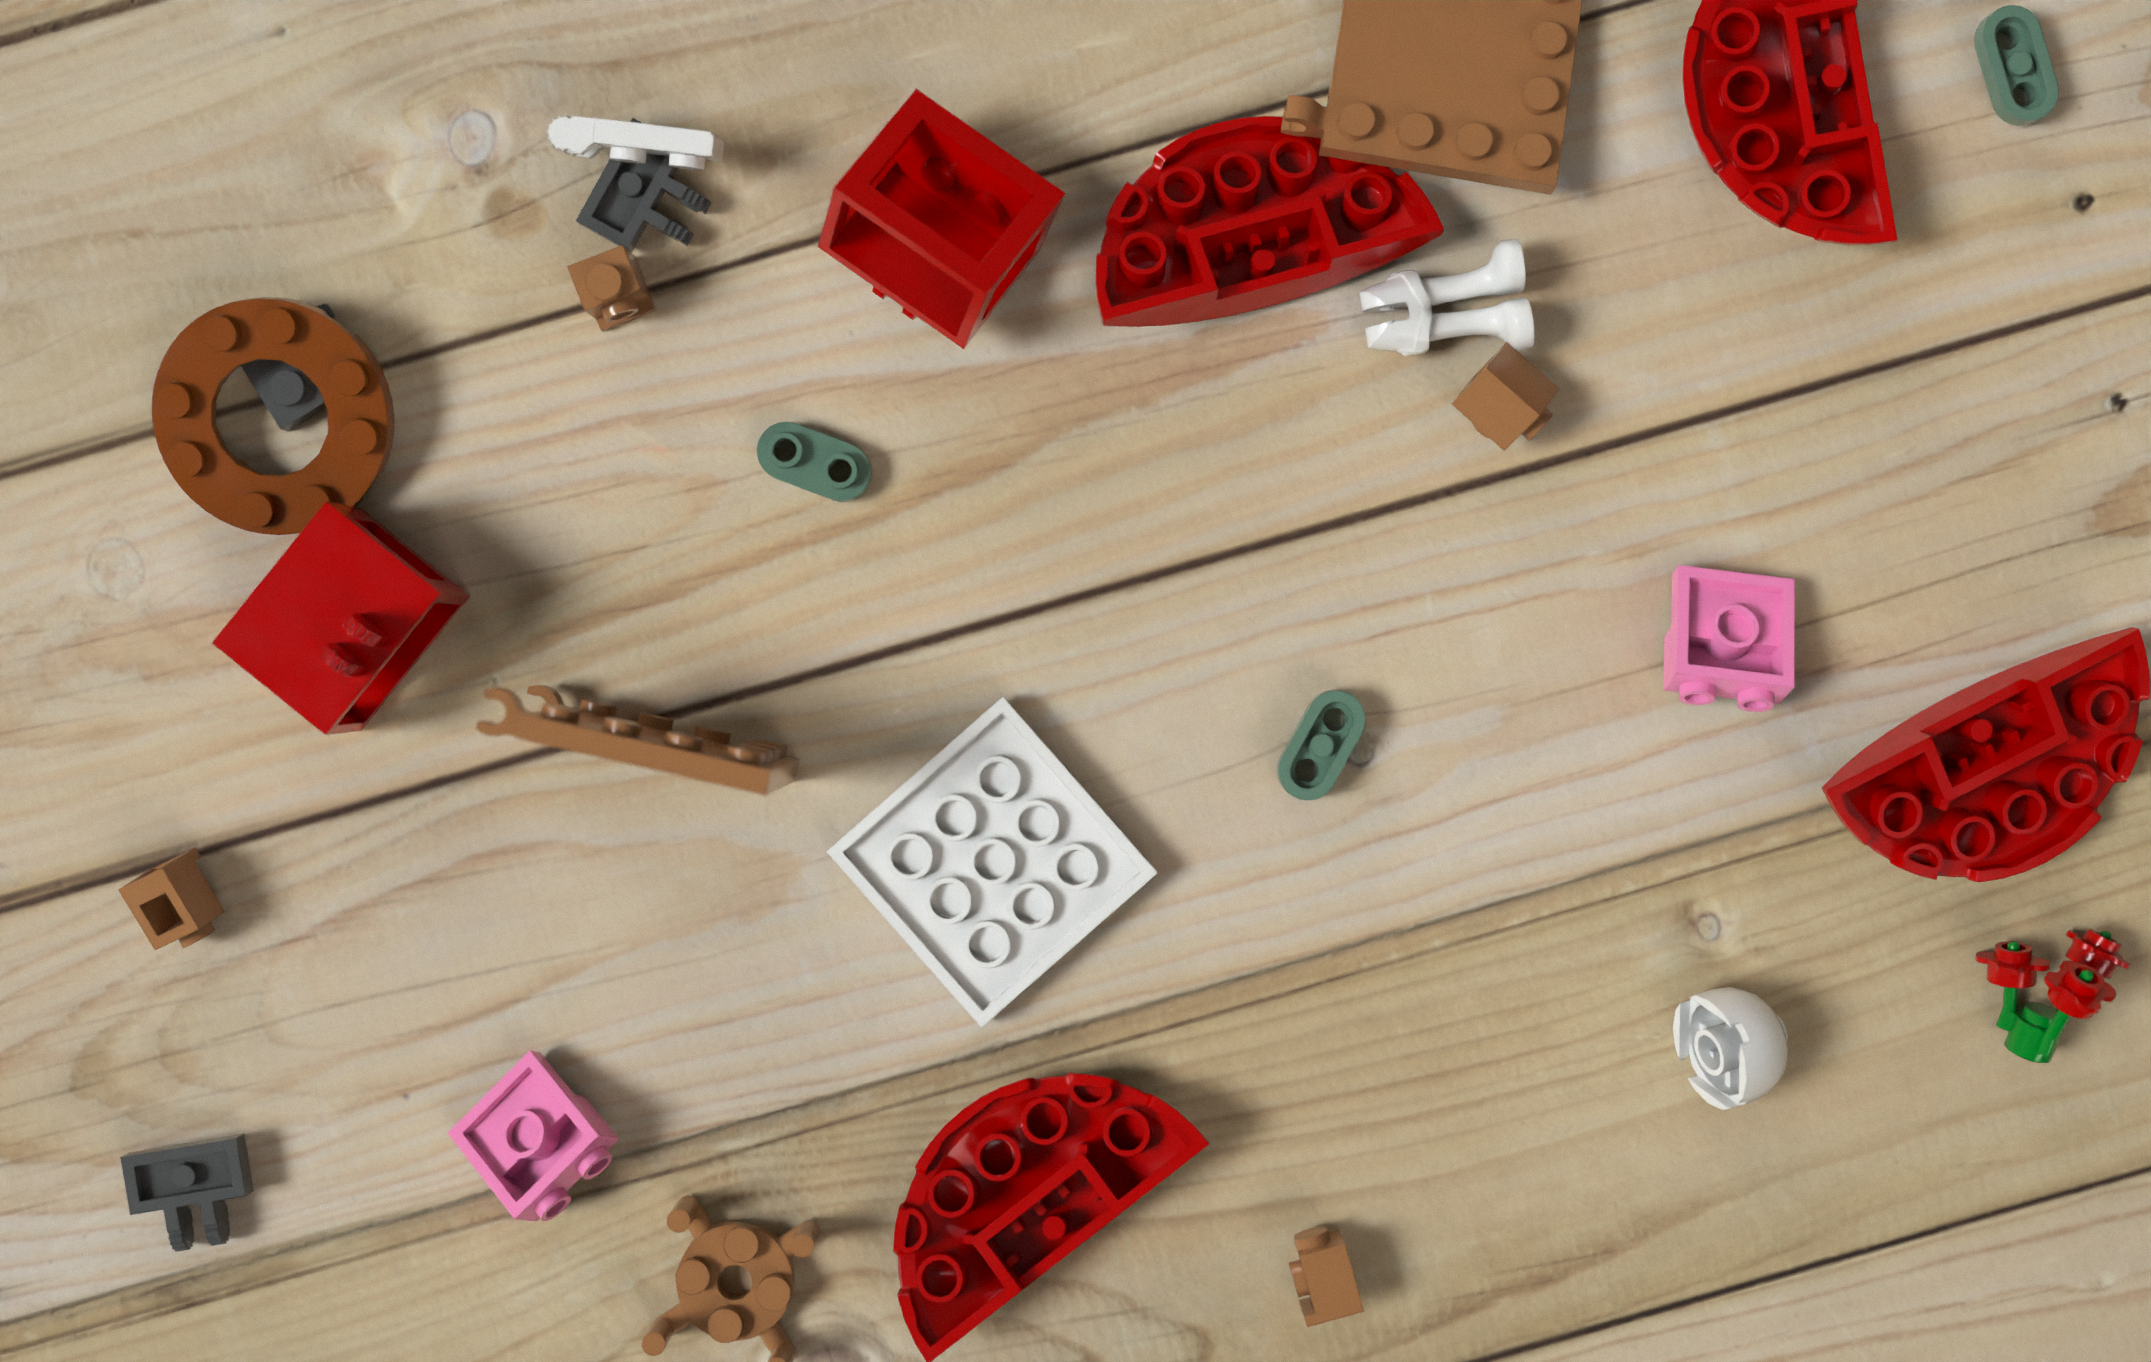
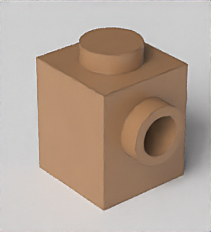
(1507, 398)

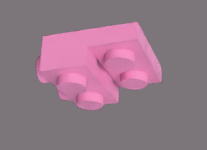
(1730, 638)
(534, 1139)

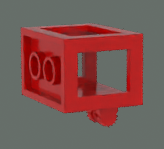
(938, 218)
(340, 619)

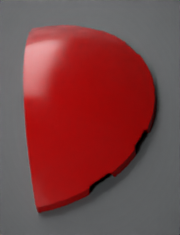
(1789, 115)
(1249, 223)
(2001, 766)
(1022, 1188)

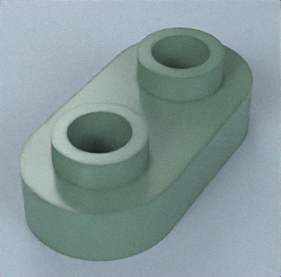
(2021, 66)
(813, 462)
(1323, 746)

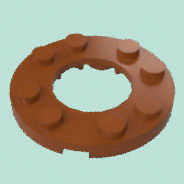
(332, 359)

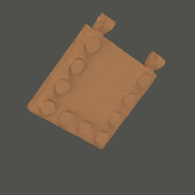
(1448, 89)
(648, 743)

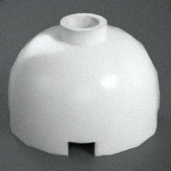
(1732, 1045)

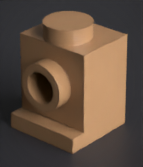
(612, 287)
(173, 902)
(1325, 1276)

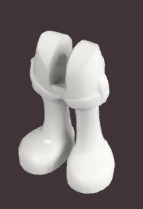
(1499, 277)

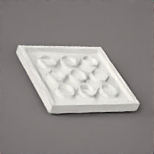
(992, 861)

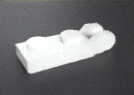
(632, 141)

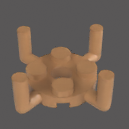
(706, 1301)

